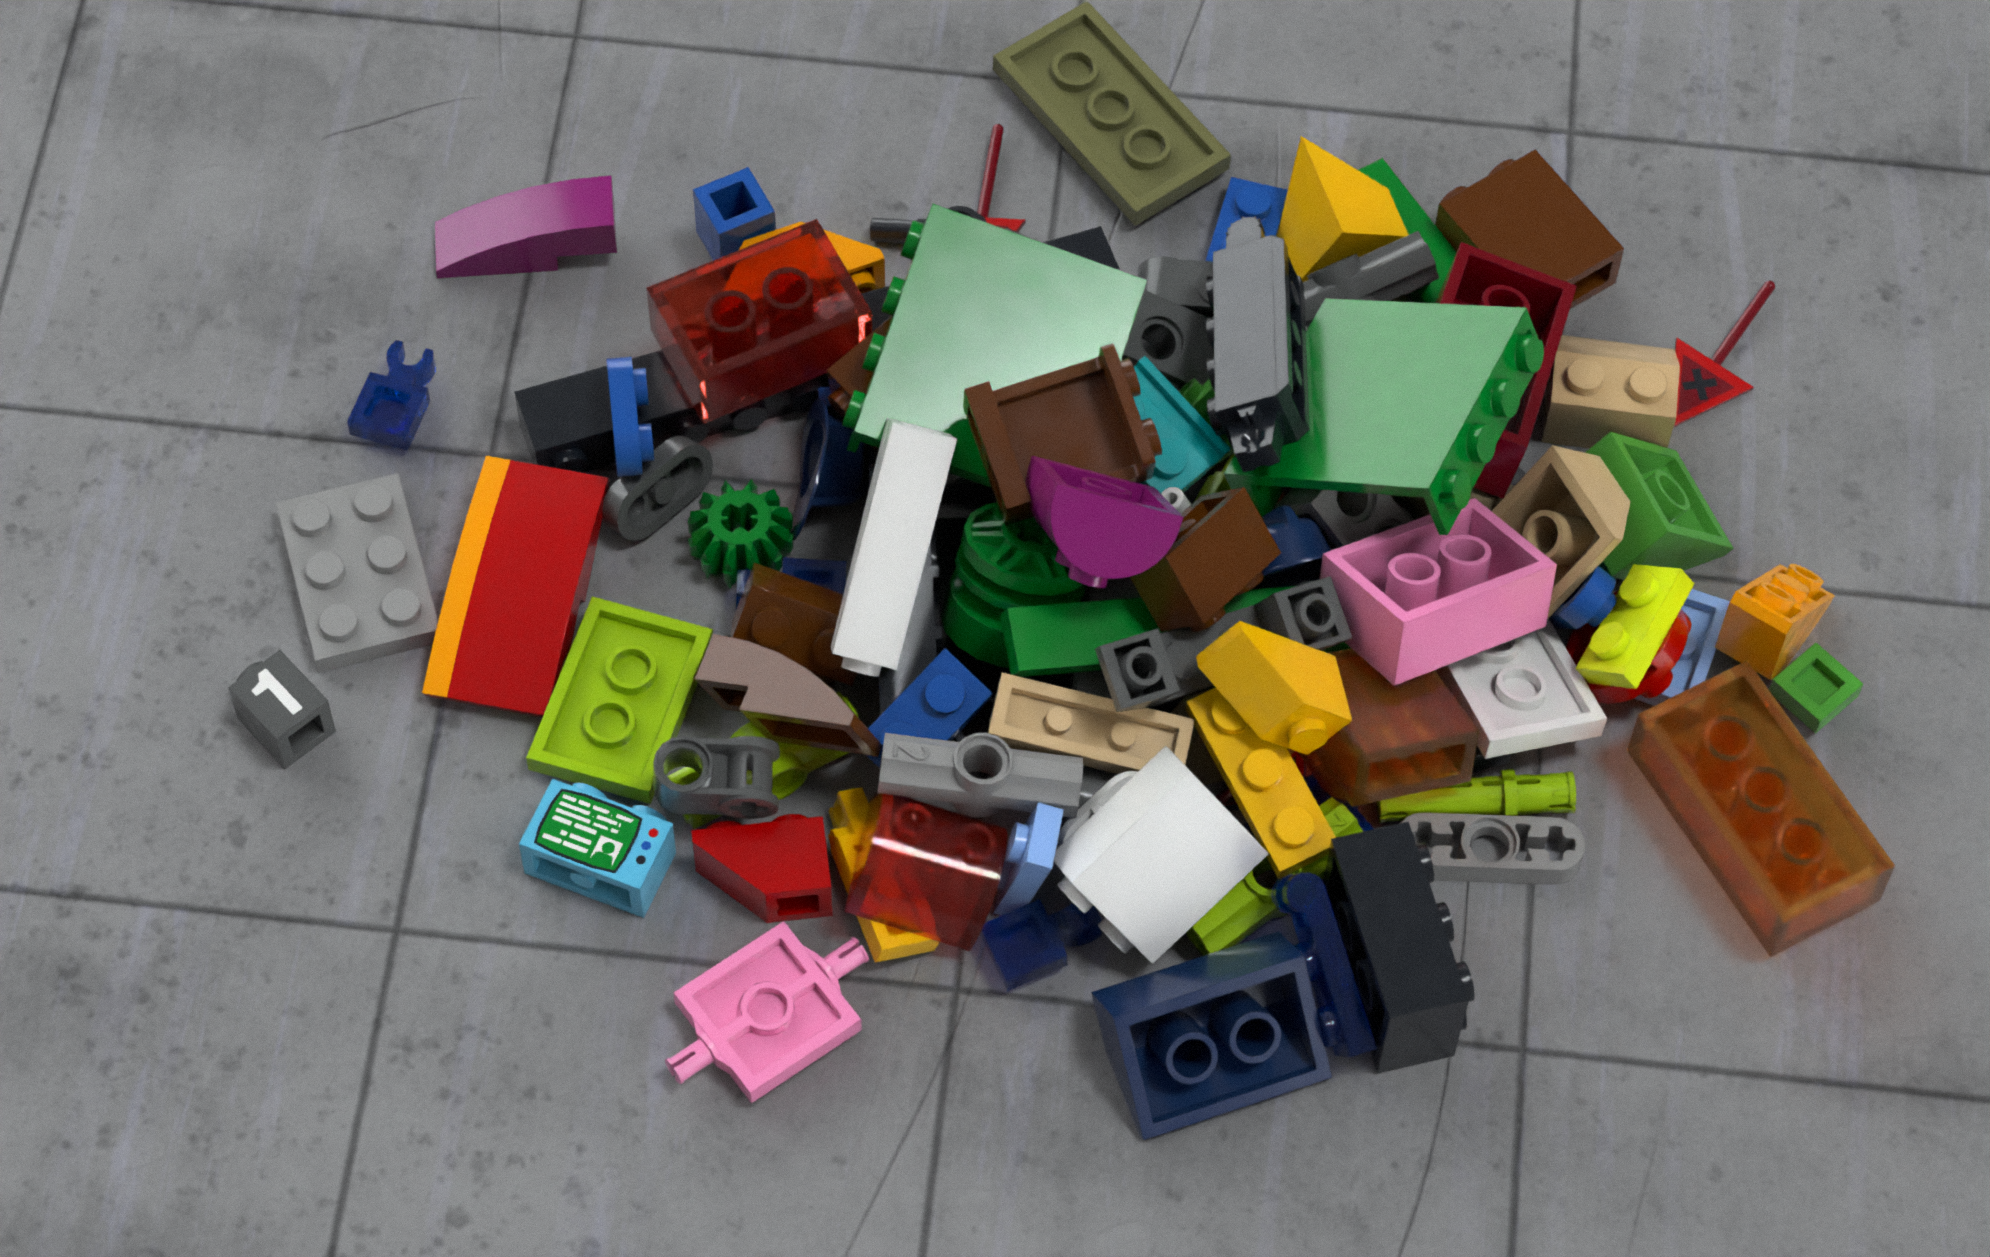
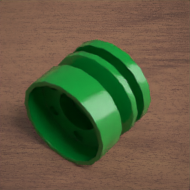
(997, 571)

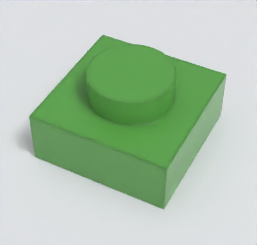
(1815, 687)

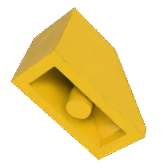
(1278, 686)

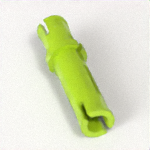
(1489, 795)

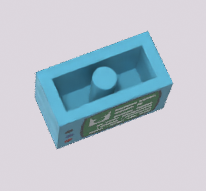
(598, 846)

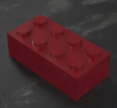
(1494, 281)

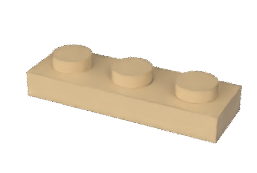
(1083, 725)

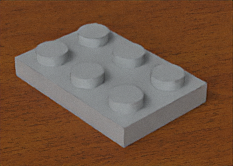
(358, 572)

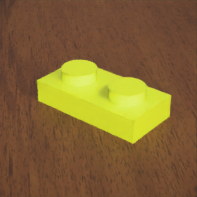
(1635, 626)

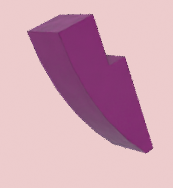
(528, 229)

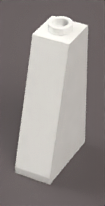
(892, 546)

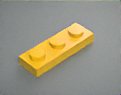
(1263, 785)

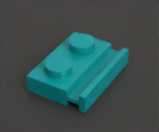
(1185, 437)

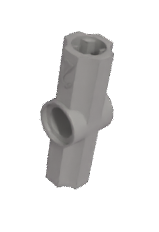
(942, 768)

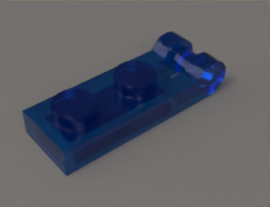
(1327, 963)

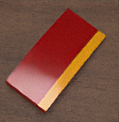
(516, 586)

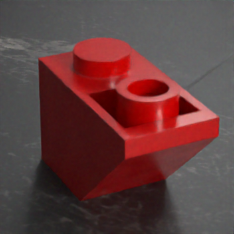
(769, 866)

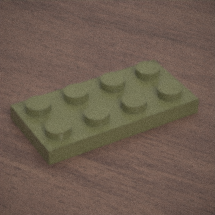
(1111, 113)

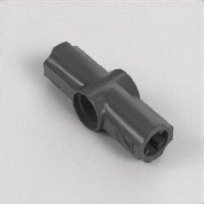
(1376, 276)

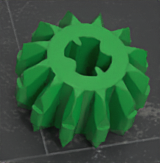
(739, 531)

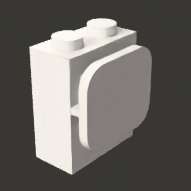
(1153, 854)

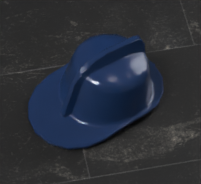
(827, 470)
(1300, 549)

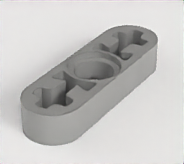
(1509, 830)

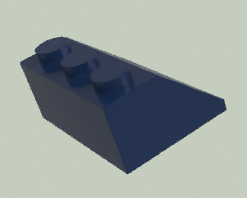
(1213, 1034)

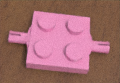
(767, 1011)

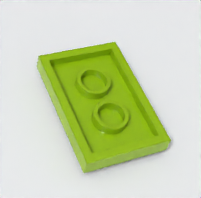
(619, 698)

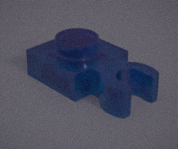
(394, 404)

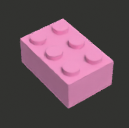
(1439, 598)

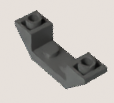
(1164, 666)

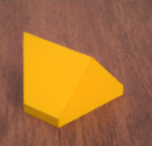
(1334, 212)

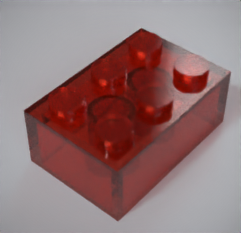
(758, 320)

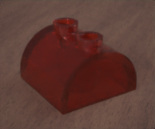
(926, 869)

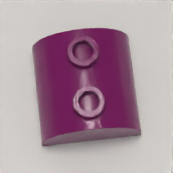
(1100, 521)

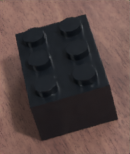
(1398, 945)

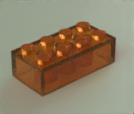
(1759, 808)

